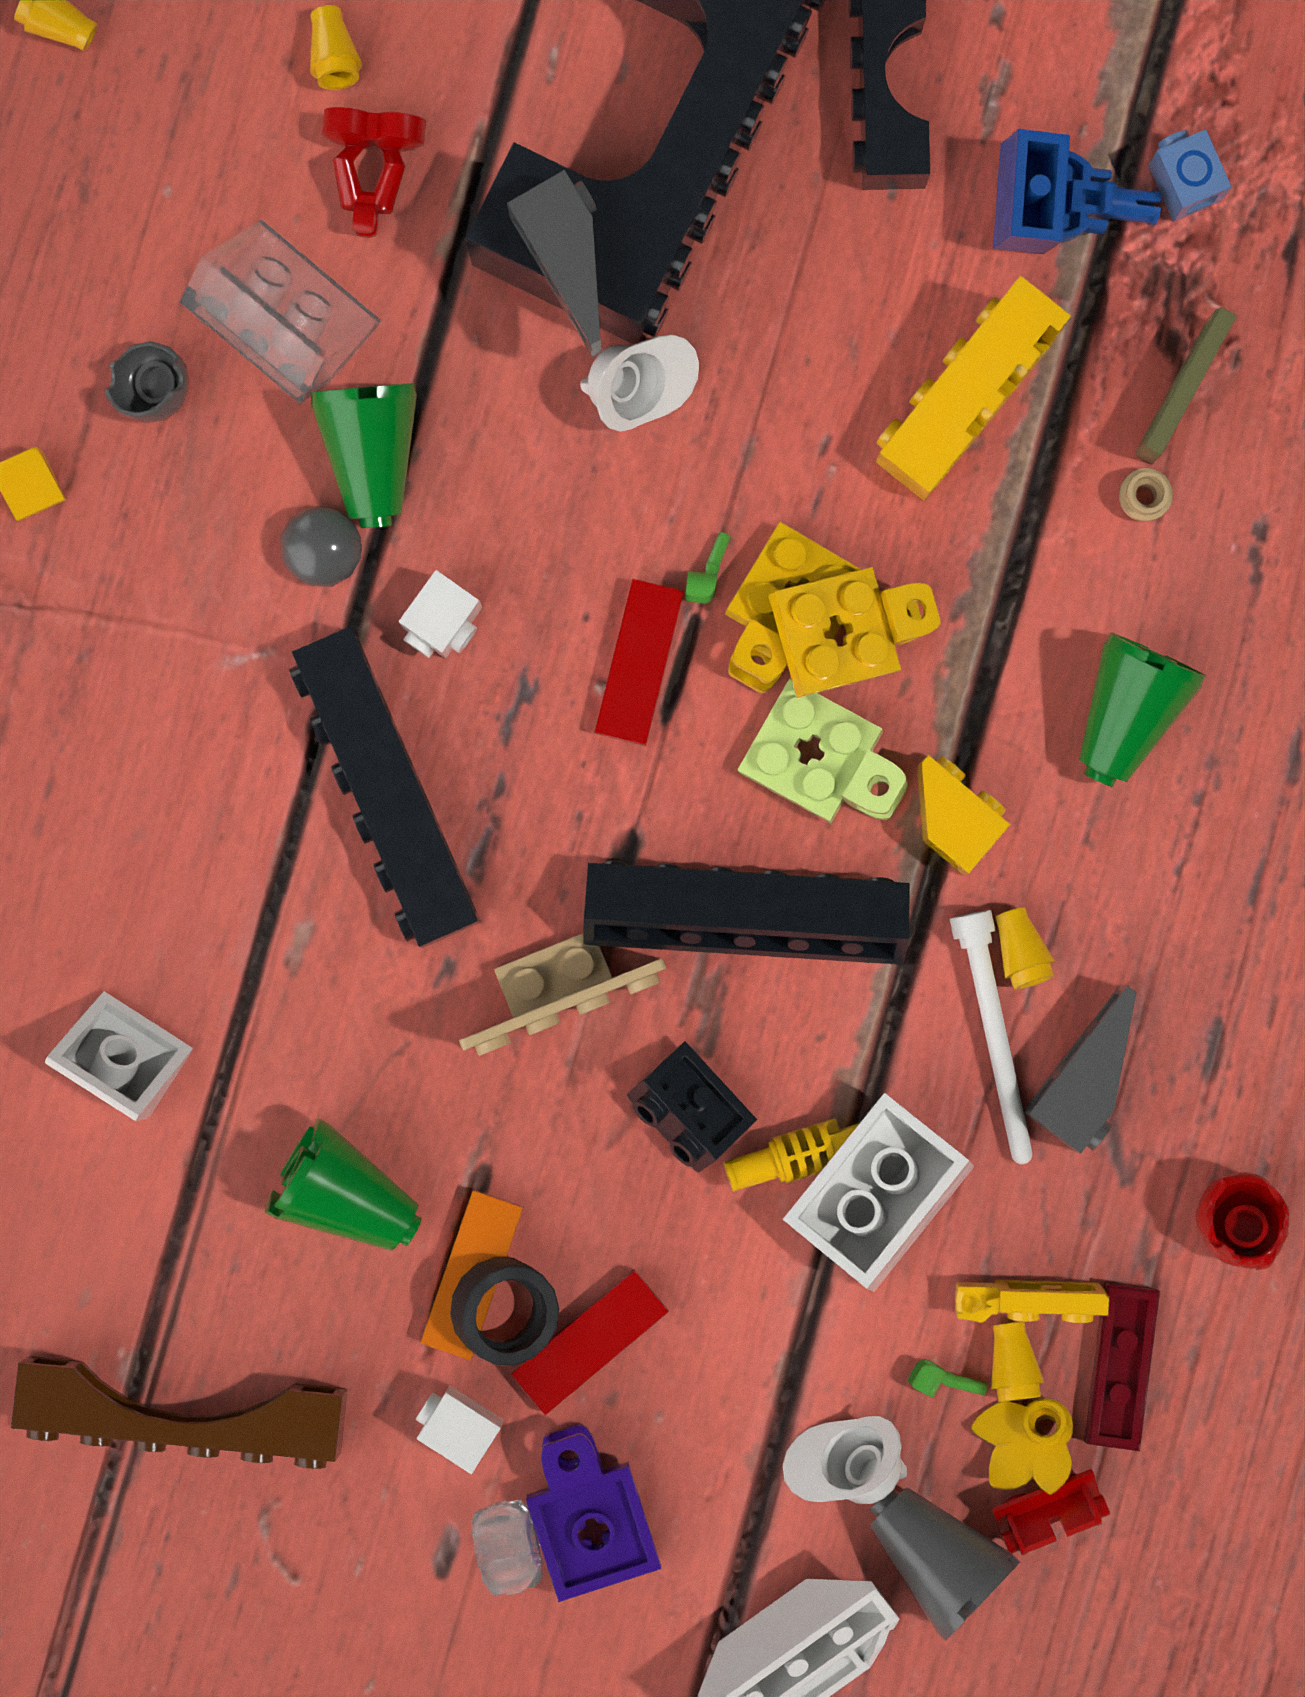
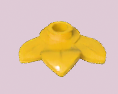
(1021, 1450)

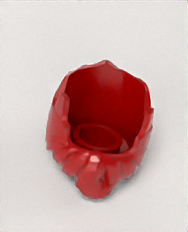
(1243, 1220)

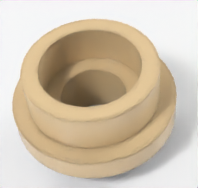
(1156, 483)

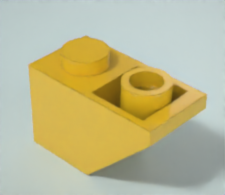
(953, 818)

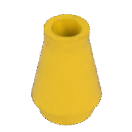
(56, 21)
(333, 53)
(1023, 950)
(1014, 1364)

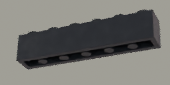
(385, 787)
(746, 913)

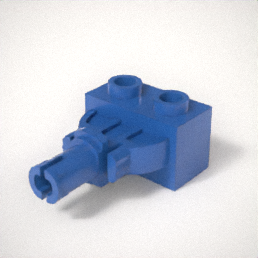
(1057, 195)

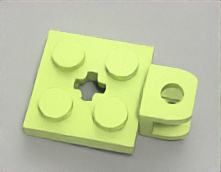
(840, 776)

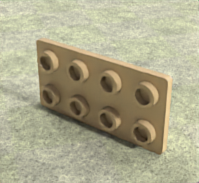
(555, 981)

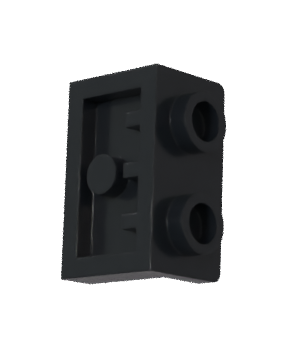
(691, 1108)

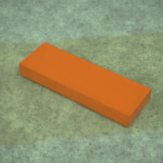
(483, 1234)

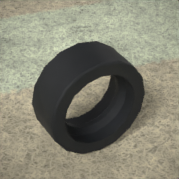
(538, 1328)

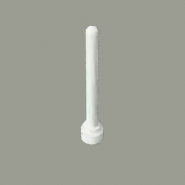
(975, 935)

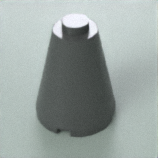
(939, 1558)

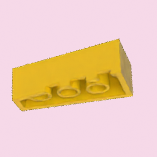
(972, 388)

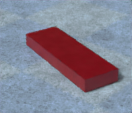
(1122, 1367)

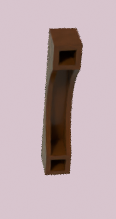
(73, 1400)

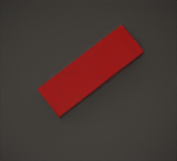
(639, 662)
(590, 1342)

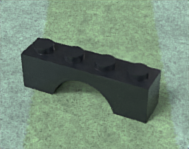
(893, 141)

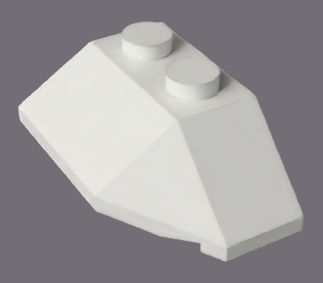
(803, 1643)

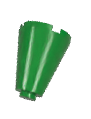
(368, 446)
(1132, 707)
(342, 1193)

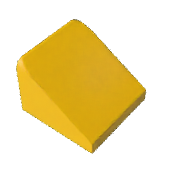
(29, 484)

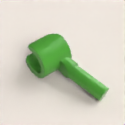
(702, 585)
(928, 1377)

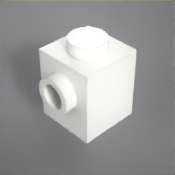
(440, 617)
(458, 1427)

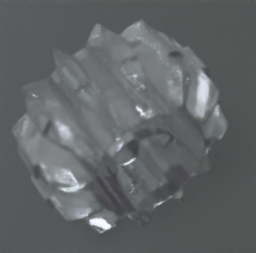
(507, 1547)

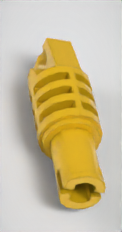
(789, 1155)

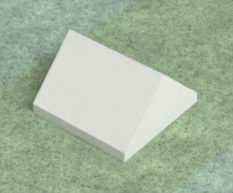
(120, 1057)

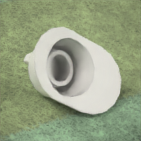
(641, 380)
(845, 1461)

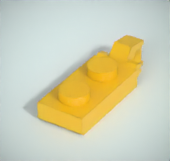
(1028, 1299)

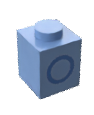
(1188, 173)

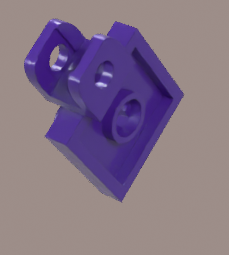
(583, 1491)

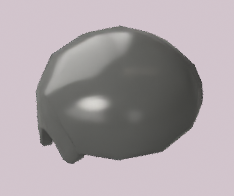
(148, 382)
(320, 546)

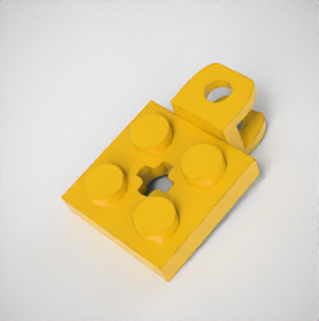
(783, 561)
(872, 623)

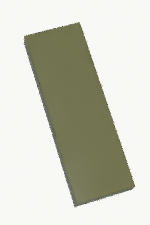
(1185, 385)

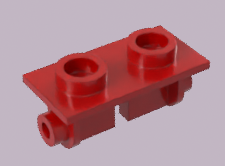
(1027, 1518)

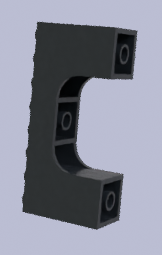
(658, 212)

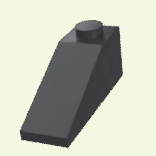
(560, 236)
(1086, 1081)

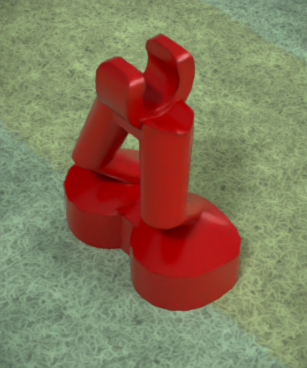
(357, 131)

